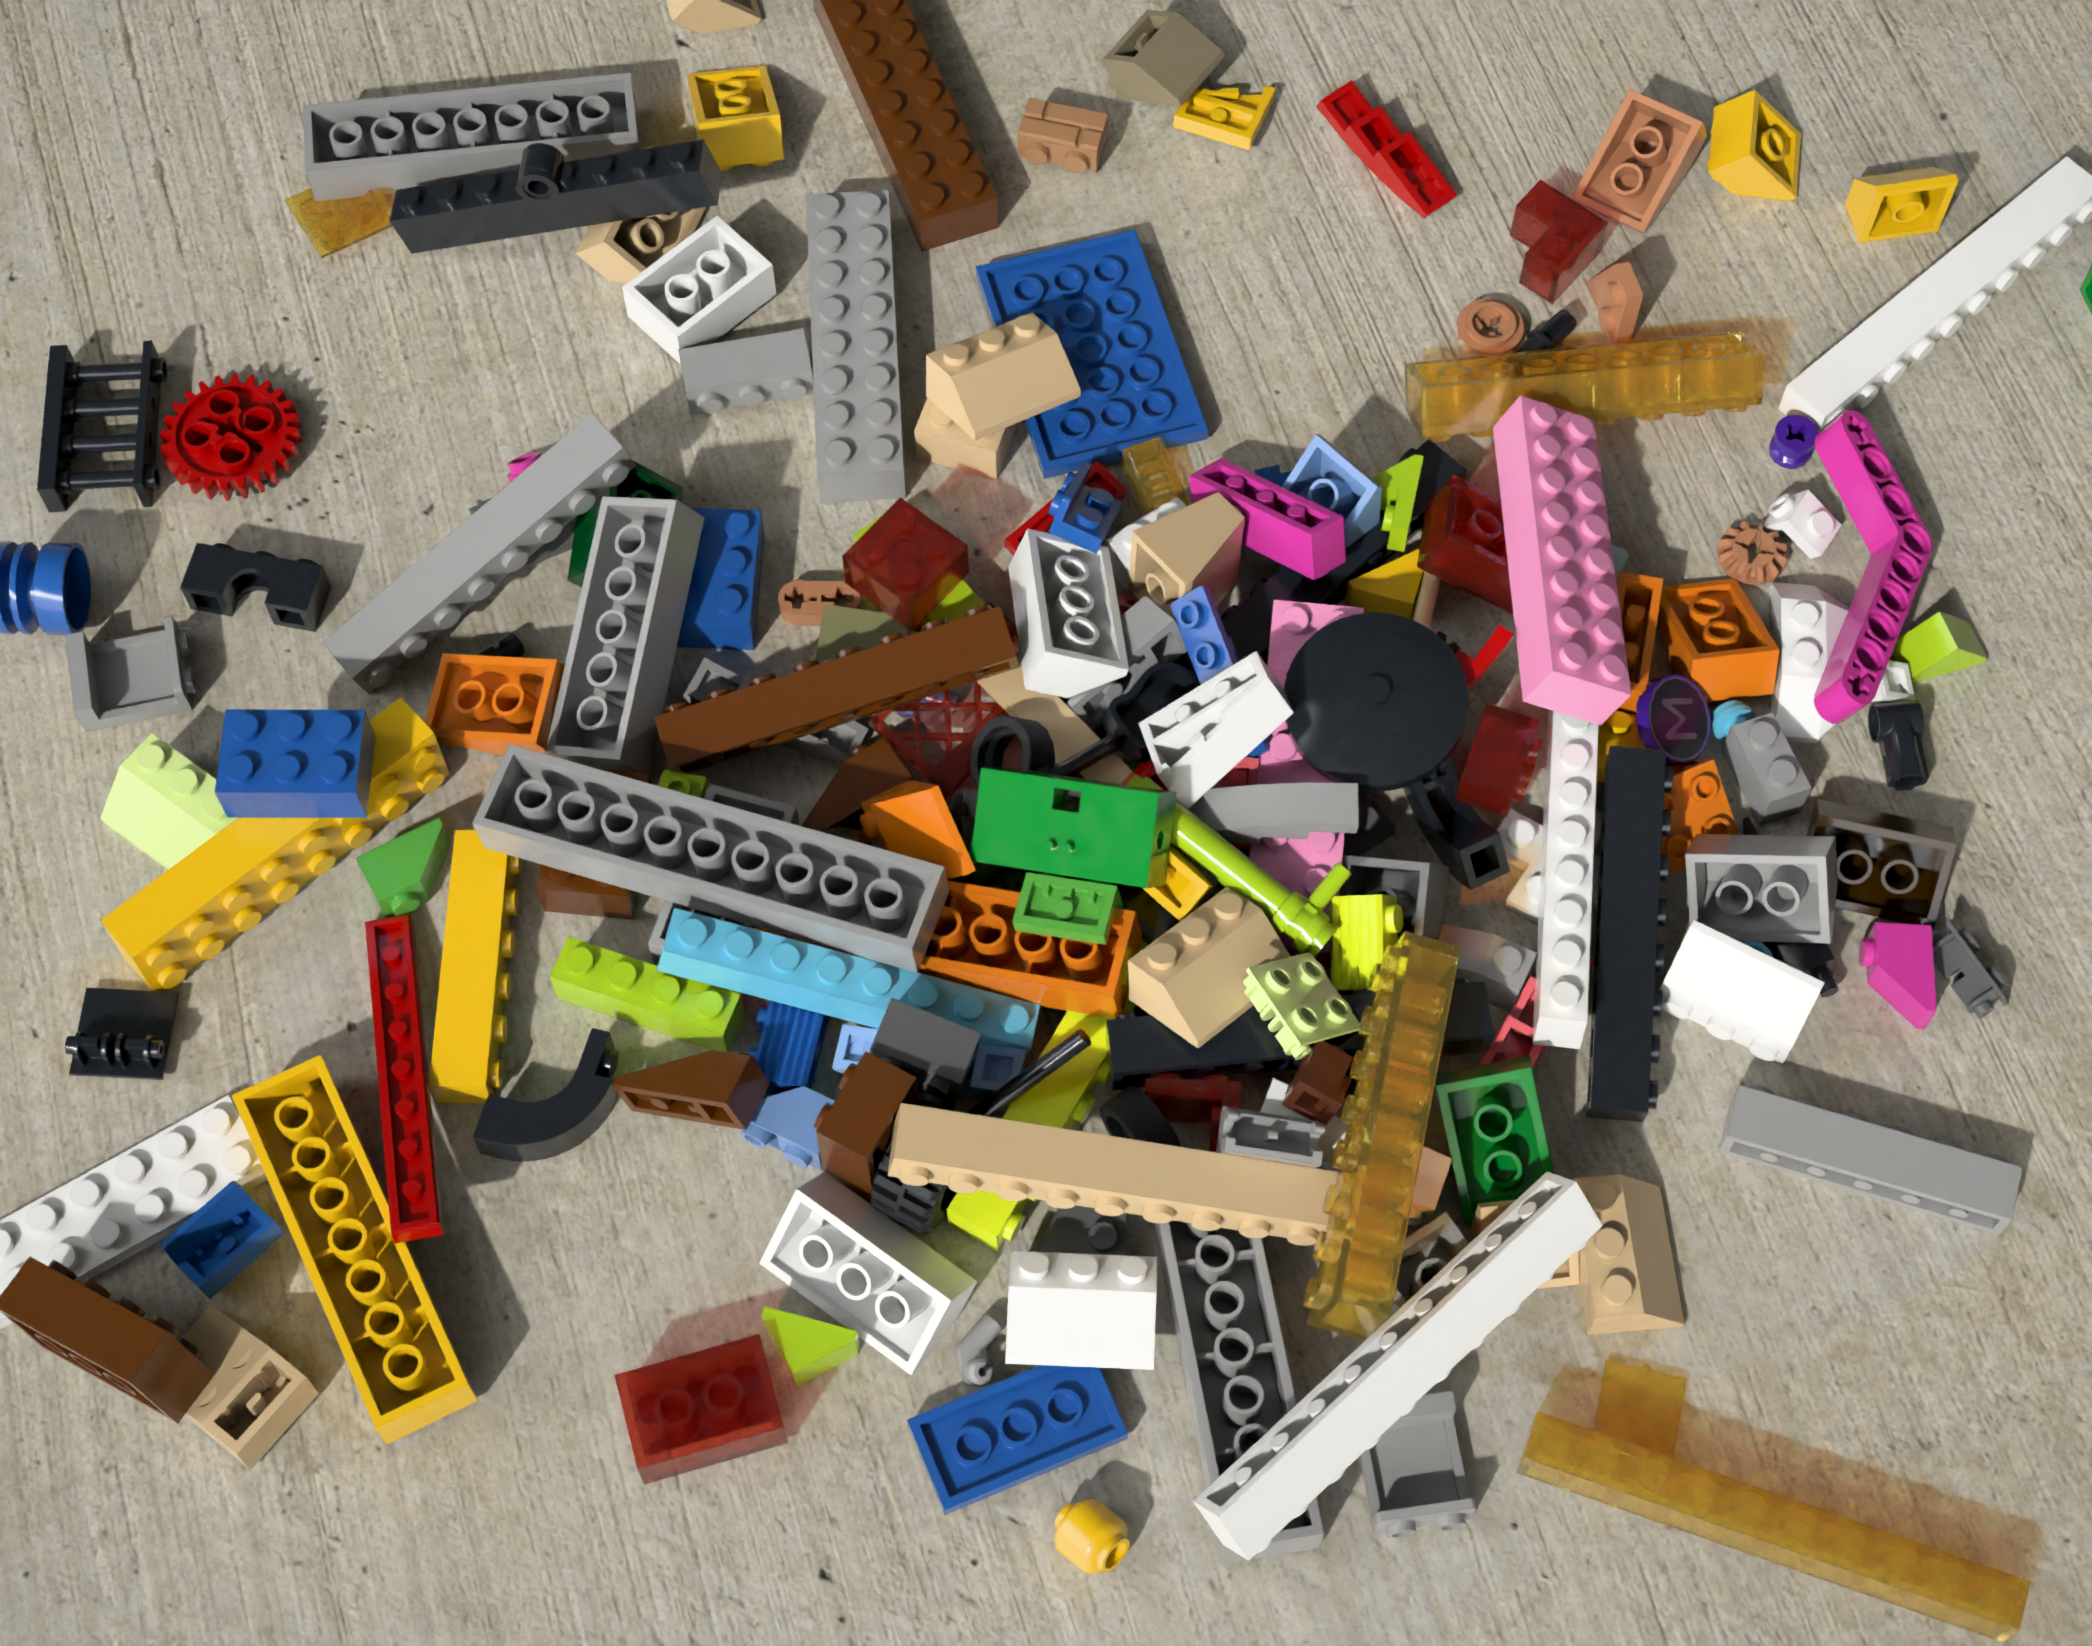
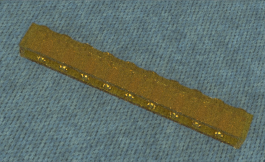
(1774, 1527)

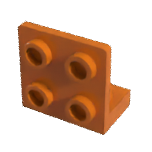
(1696, 807)

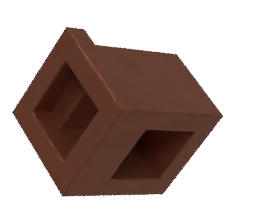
(1320, 1083)

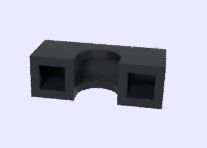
(223, 575)

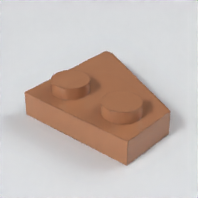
(1618, 300)

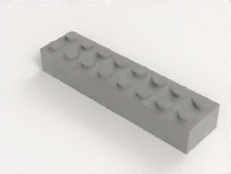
(462, 132)
(855, 347)
(1230, 1356)

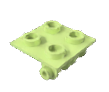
(1302, 1001)

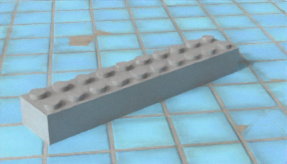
(713, 857)

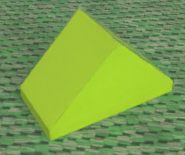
(1938, 647)
(807, 1344)

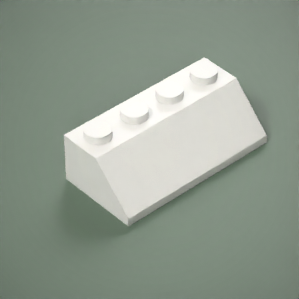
(1066, 616)
(867, 1271)

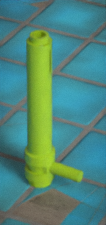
(1286, 910)

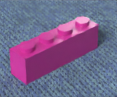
(1276, 519)

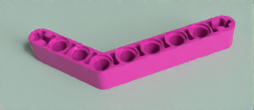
(1896, 564)

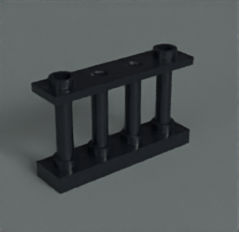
(64, 409)

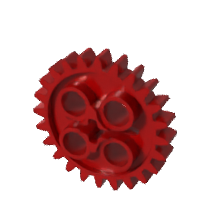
(231, 437)

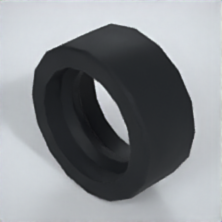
(998, 732)
(1137, 1117)

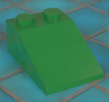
(1494, 1131)

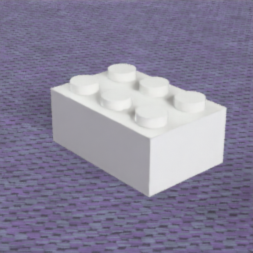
(699, 288)

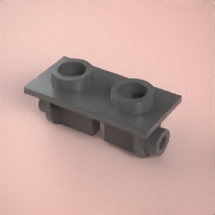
(1979, 984)

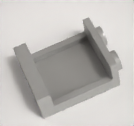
(130, 677)
(1418, 1472)

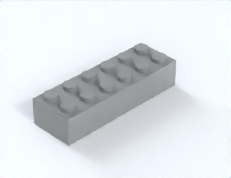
(625, 633)

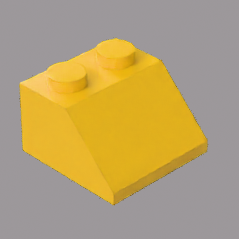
(1754, 149)
(1899, 203)

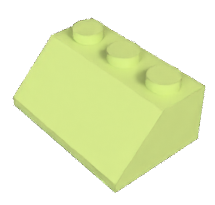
(164, 803)

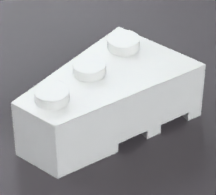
(1214, 727)

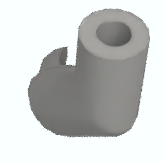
(972, 1352)

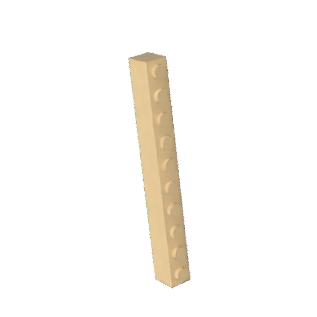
(1108, 1174)

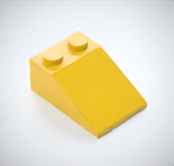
(737, 116)

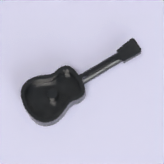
(1154, 691)

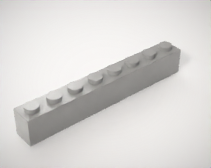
(479, 554)

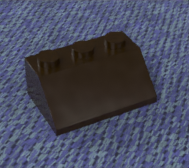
(1887, 861)

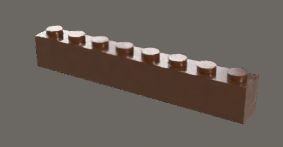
(836, 690)

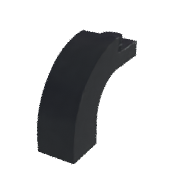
(1455, 829)
(557, 1124)

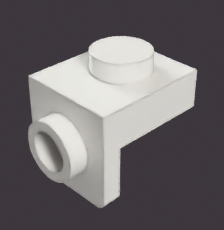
(1803, 521)

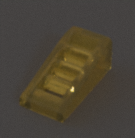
(1148, 460)

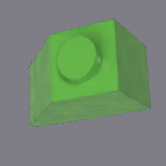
(405, 868)

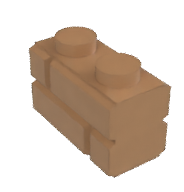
(1063, 135)

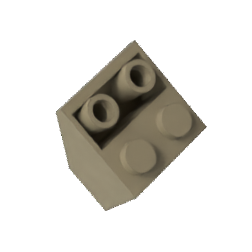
(1161, 59)

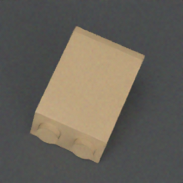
(1187, 551)

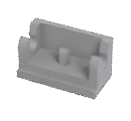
(1270, 1137)

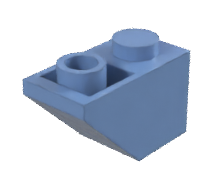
(788, 1125)

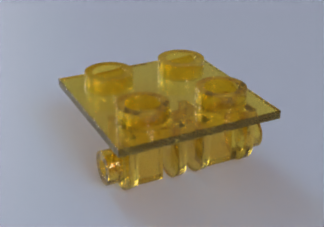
(339, 222)

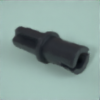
(1550, 333)

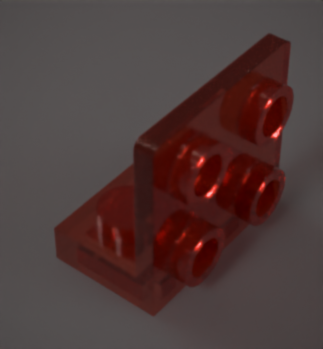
(1194, 1099)

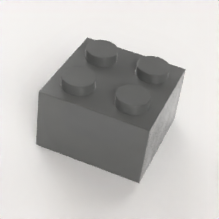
(929, 1049)

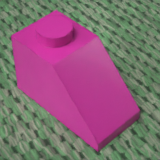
(1902, 969)

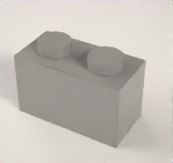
(1766, 769)

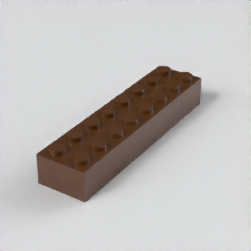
(910, 119)

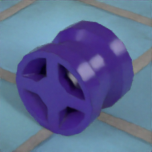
(1793, 453)

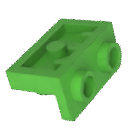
(1066, 907)

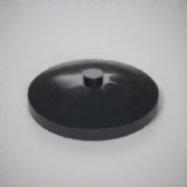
(1376, 701)

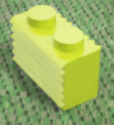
(1363, 932)

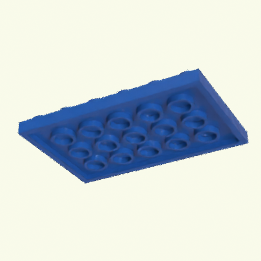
(1117, 344)

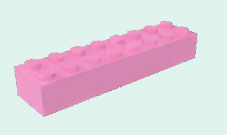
(1560, 562)
(1296, 862)

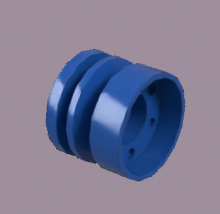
(44, 588)

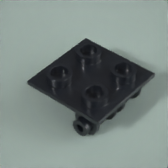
(123, 1034)

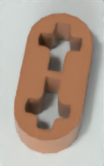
(815, 596)

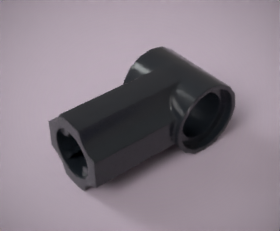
(1899, 734)

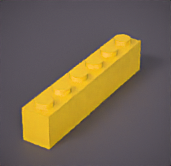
(474, 972)

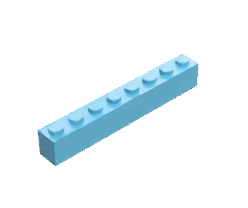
(832, 980)

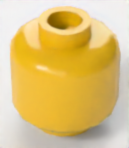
(1091, 1536)

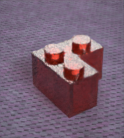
(1560, 240)
(1500, 760)

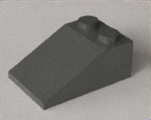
(1417, 886)

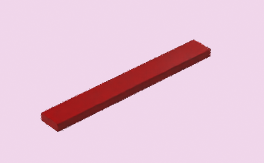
(403, 1080)

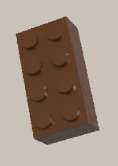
(106, 1337)

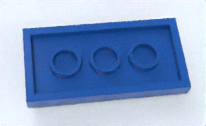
(1015, 1432)

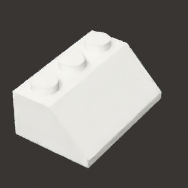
(1739, 993)
(1081, 1310)

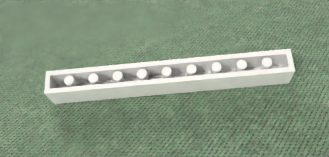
(1942, 297)
(1566, 882)
(1397, 1365)

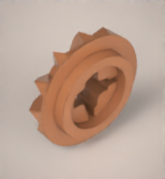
(1488, 313)
(1734, 557)

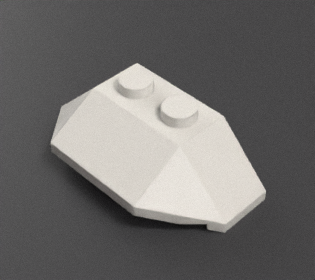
(1805, 630)

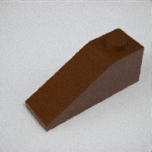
(861, 776)
(698, 1088)

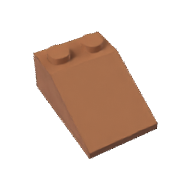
(1640, 161)

